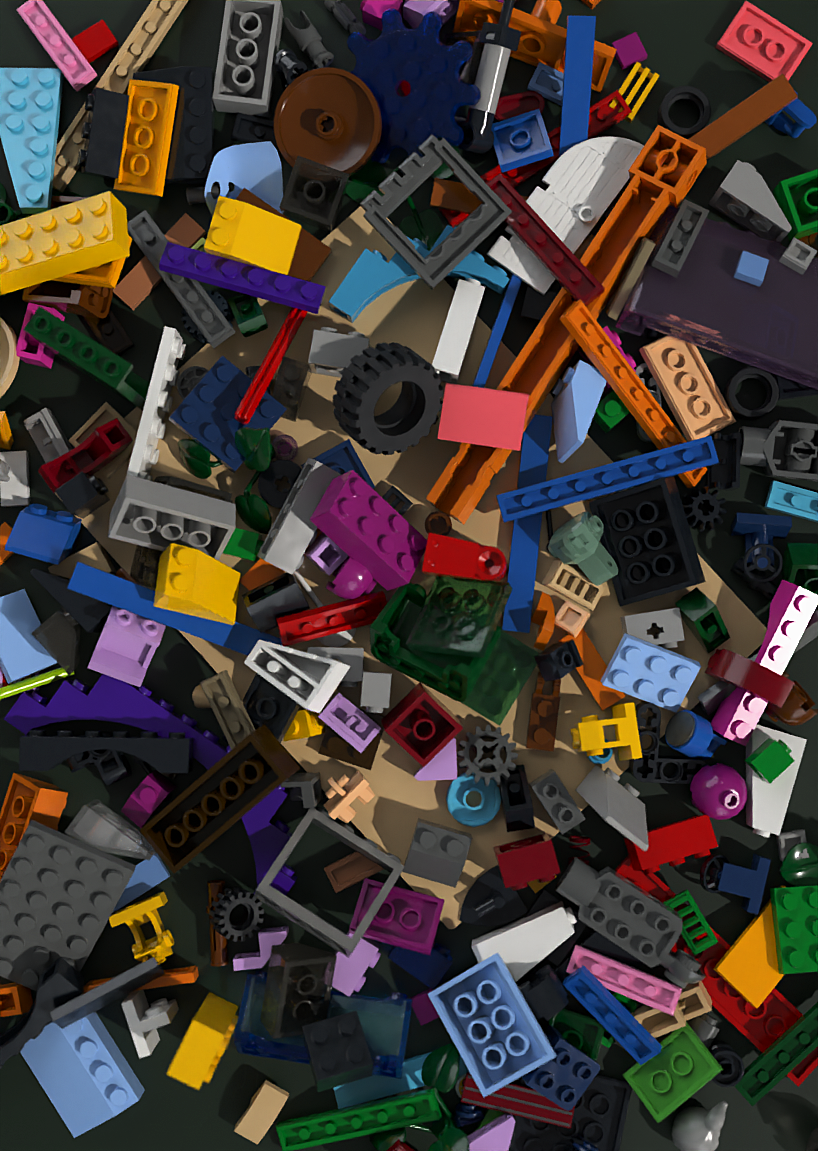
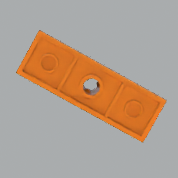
(540, 36)

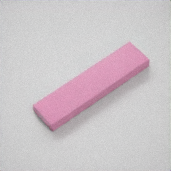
(57, 43)
(627, 980)

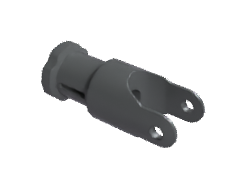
(310, 42)

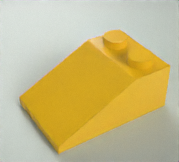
(252, 236)
(196, 585)

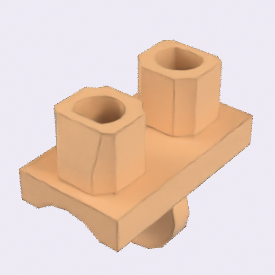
(344, 793)

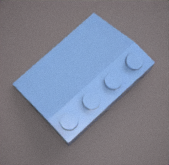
(491, 1025)
(82, 1073)

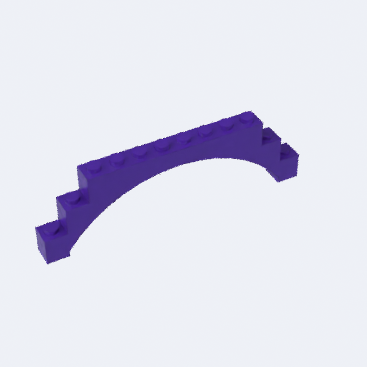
(134, 706)

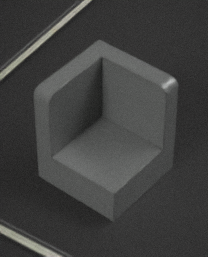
(305, 788)

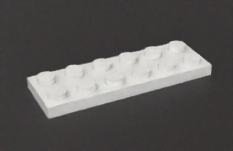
(156, 404)

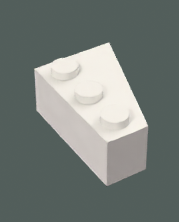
(298, 674)

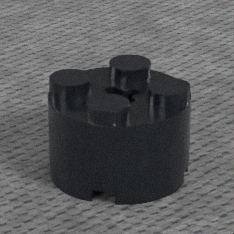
(543, 992)

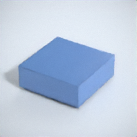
(751, 268)

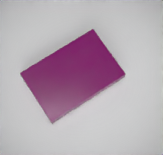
(404, 918)

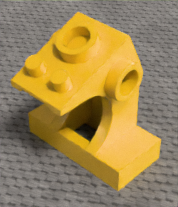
(590, 736)
(139, 914)

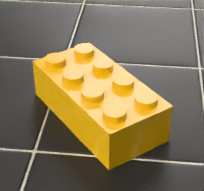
(204, 1041)

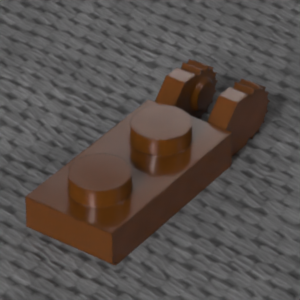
(543, 716)

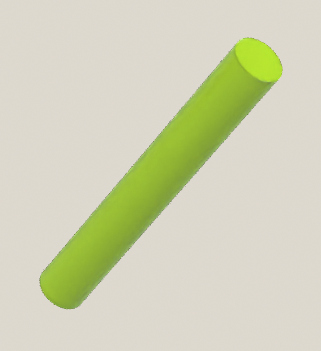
(33, 682)

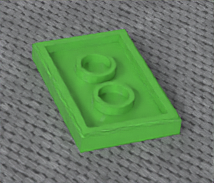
(673, 1073)

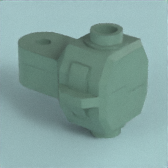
(579, 544)

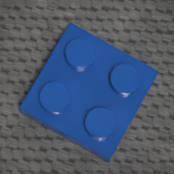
(521, 140)

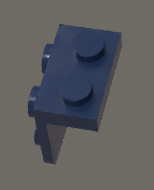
(566, 1075)

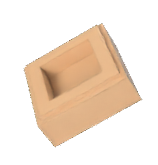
(571, 618)

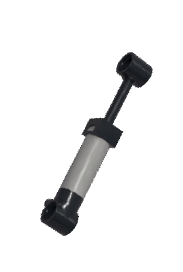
(498, 44)

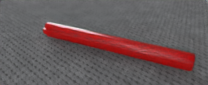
(269, 365)

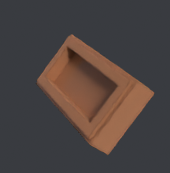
(350, 871)

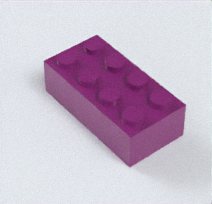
(369, 530)

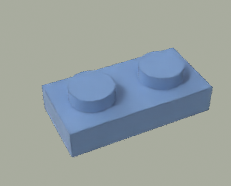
(548, 83)

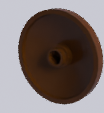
(328, 120)

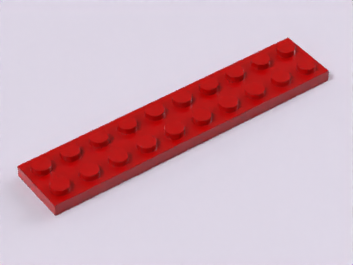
(758, 1025)

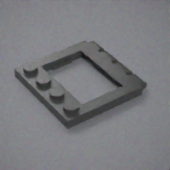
(460, 241)

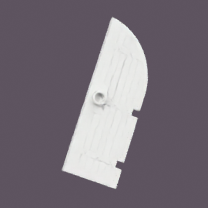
(578, 194)

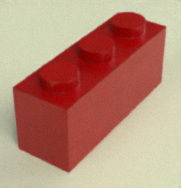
(673, 843)

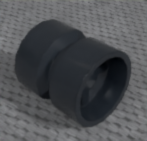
(730, 1062)

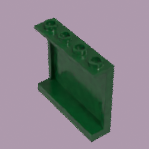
(88, 357)

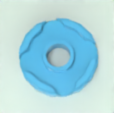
(468, 814)

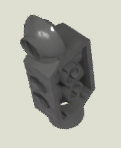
(782, 450)
(629, 919)

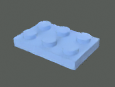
(650, 673)

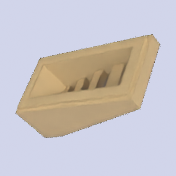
(553, 574)

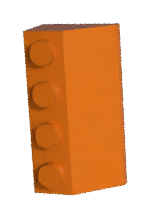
(27, 801)

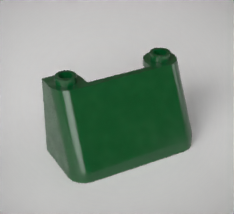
(445, 673)

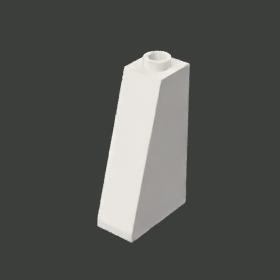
(458, 329)
(765, 801)
(527, 939)

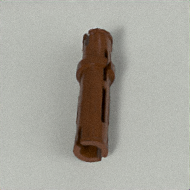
(218, 943)

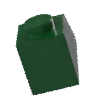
(703, 619)

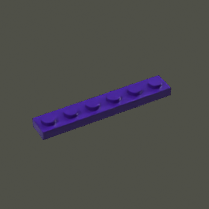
(242, 278)

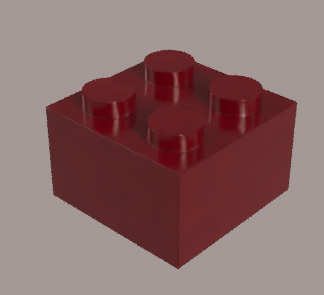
(421, 724)
(527, 861)

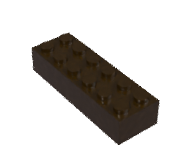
(219, 798)

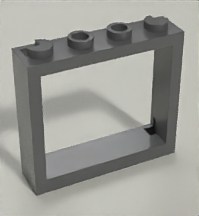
(305, 918)

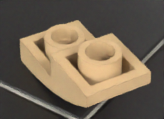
(262, 1112)

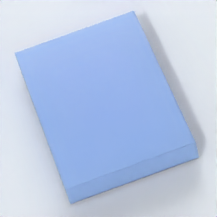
(19, 649)

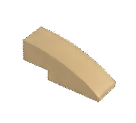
(692, 1002)

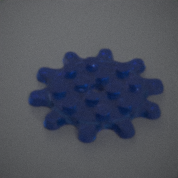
(429, 69)

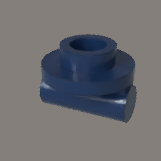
(467, 1114)

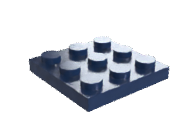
(210, 411)

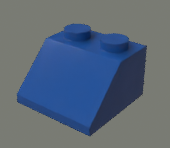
(44, 534)

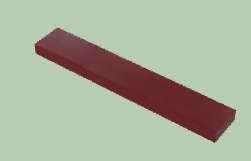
(546, 245)

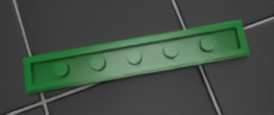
(358, 1120)

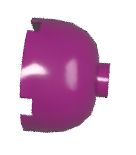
(351, 580)
(718, 791)

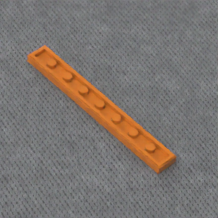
(625, 383)

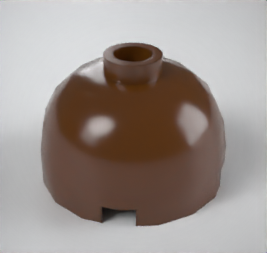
(796, 708)

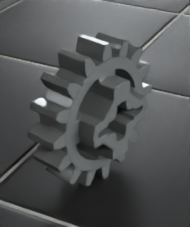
(496, 764)

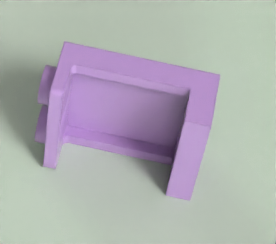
(126, 646)

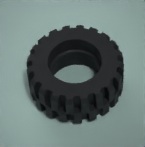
(366, 381)

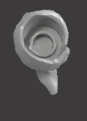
(698, 1128)

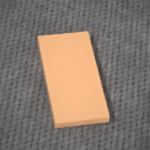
(687, 387)

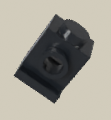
(558, 660)

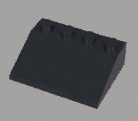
(194, 122)
(648, 541)

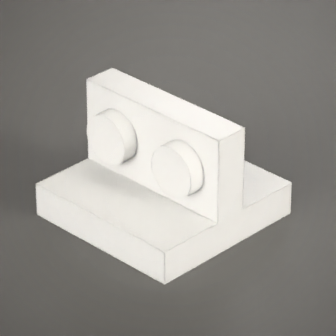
(145, 1020)

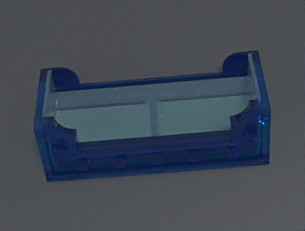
(382, 1020)

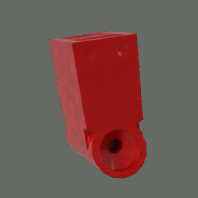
(462, 559)

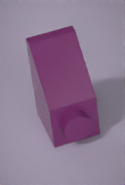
(148, 798)

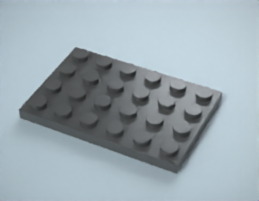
(55, 902)

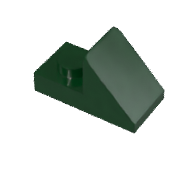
(248, 314)

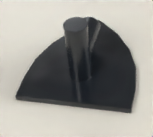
(490, 902)

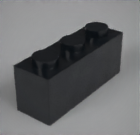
(103, 133)

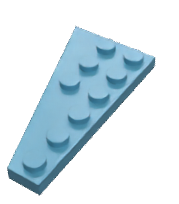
(30, 132)

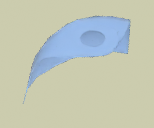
(249, 167)

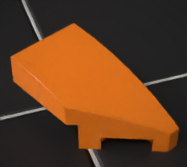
(545, 617)

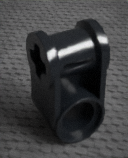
(288, 66)

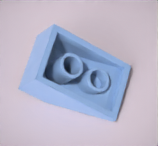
(575, 406)

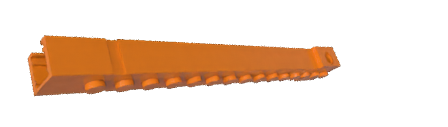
(657, 180)

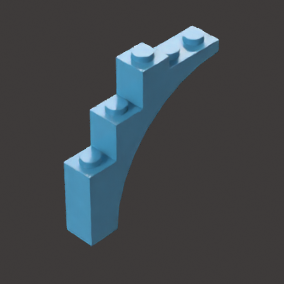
(374, 276)

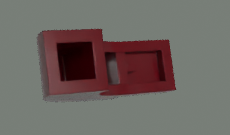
(89, 456)
(749, 676)

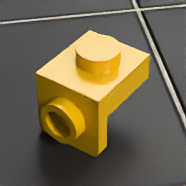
(305, 725)

